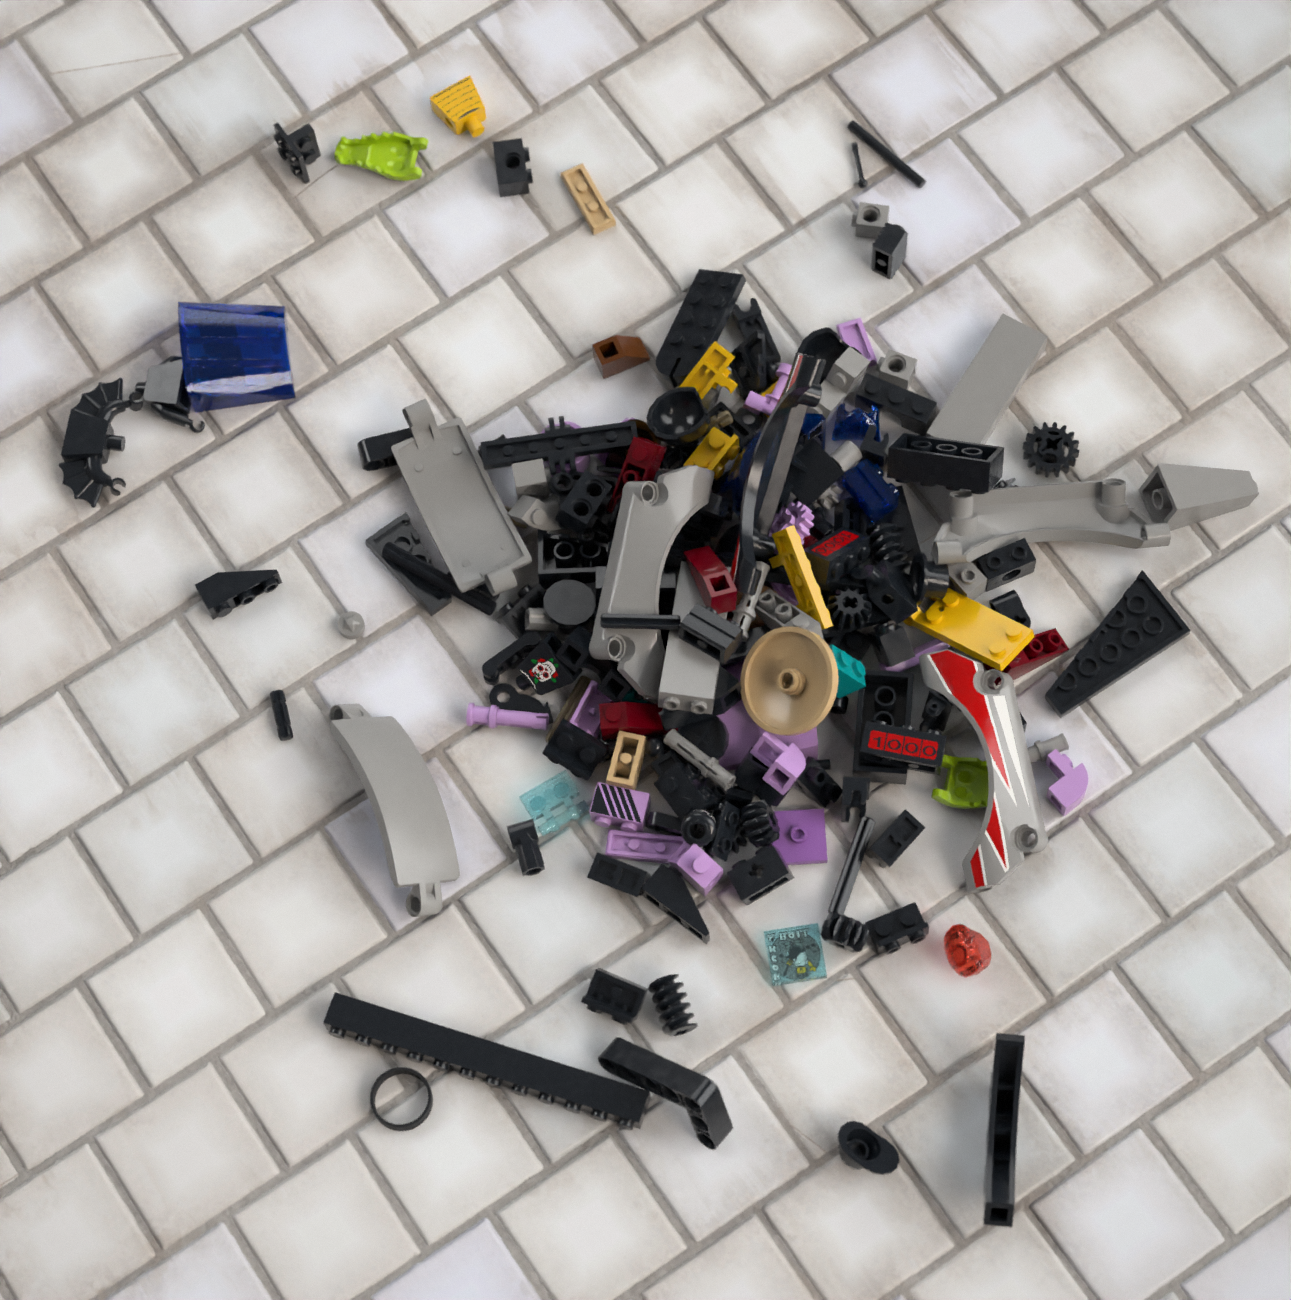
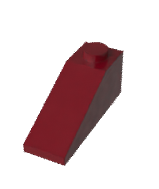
(630, 718)

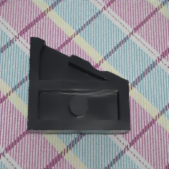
(750, 364)

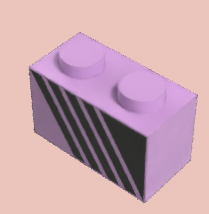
(620, 807)

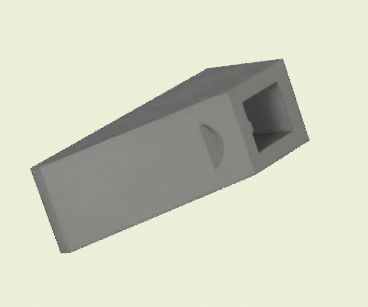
(778, 613)

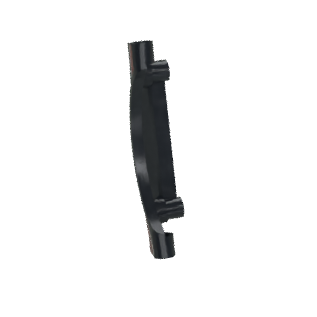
(769, 470)

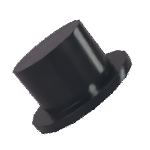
(928, 578)

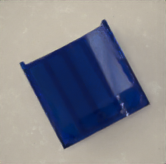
(234, 354)

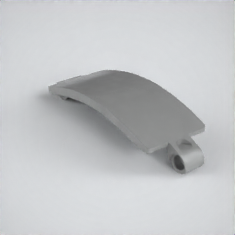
(459, 502)
(404, 803)

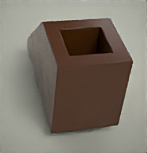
(619, 354)

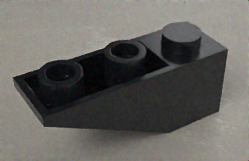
(231, 589)
(726, 696)

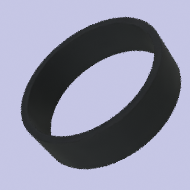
(396, 1071)

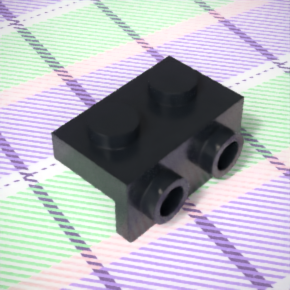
(614, 996)

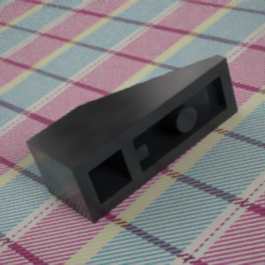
(671, 895)

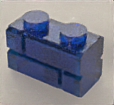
(870, 490)

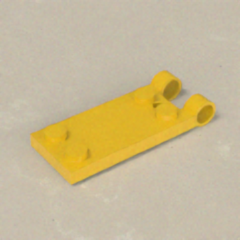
(973, 629)

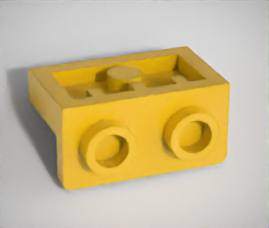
(715, 452)

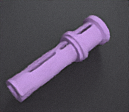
(494, 716)

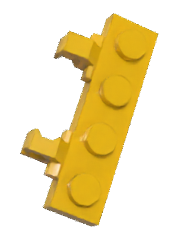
(711, 371)
(800, 575)

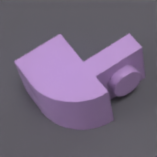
(783, 761)
(1072, 783)

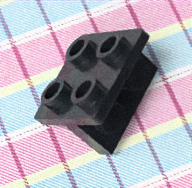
(298, 148)

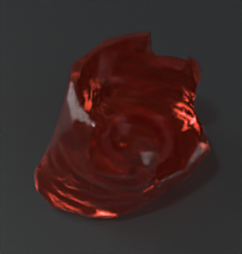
(966, 950)

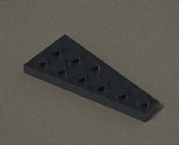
(1125, 640)

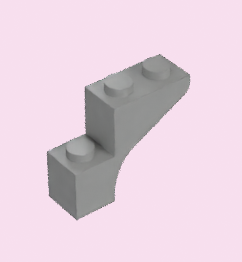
(839, 382)

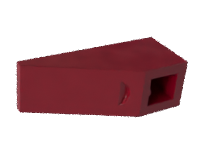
(640, 465)
(712, 579)
(1037, 652)

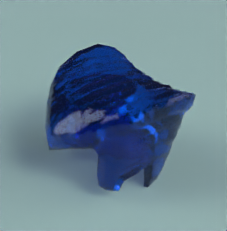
(855, 424)

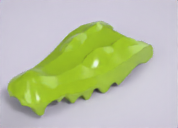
(387, 154)
(965, 783)

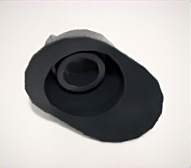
(865, 1149)

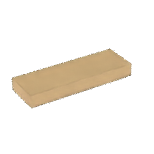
(588, 199)

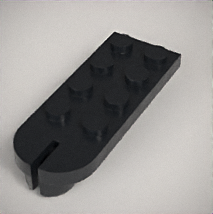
(698, 323)

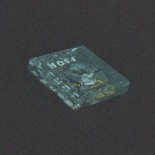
(795, 954)

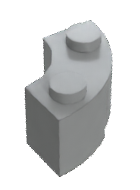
(536, 512)

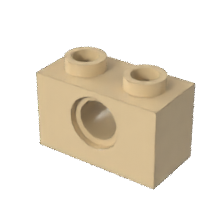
(627, 760)

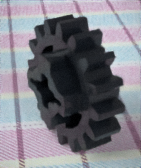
(1051, 439)

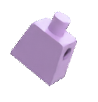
(696, 867)

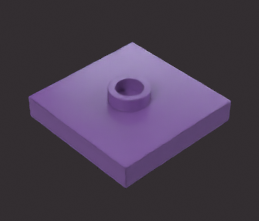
(802, 836)

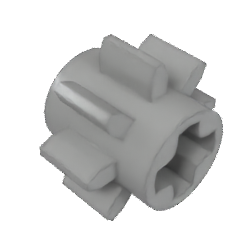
(829, 497)

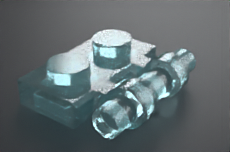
(548, 797)

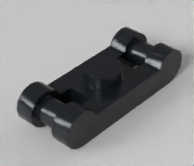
(509, 657)

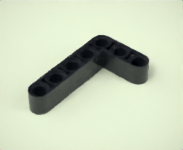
(673, 1083)

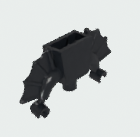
(91, 438)

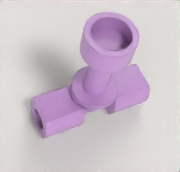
(757, 403)

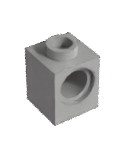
(866, 211)
(897, 360)

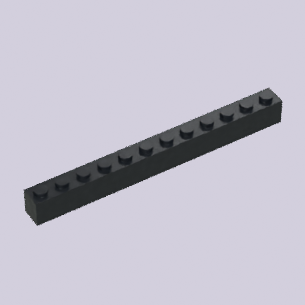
(487, 1060)

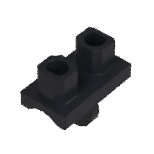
(818, 783)

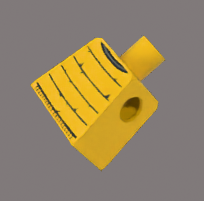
(460, 107)

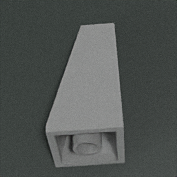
(1194, 493)

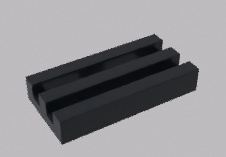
(743, 441)

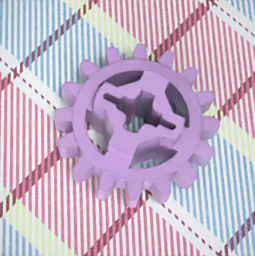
(796, 515)

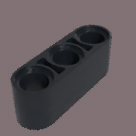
(376, 450)

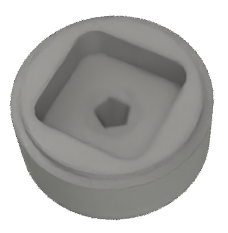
(351, 625)

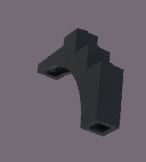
(1002, 1130)

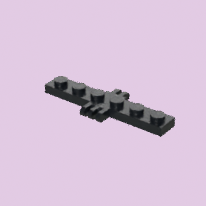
(559, 445)

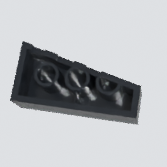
(567, 559)

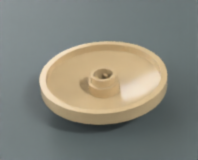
(789, 681)

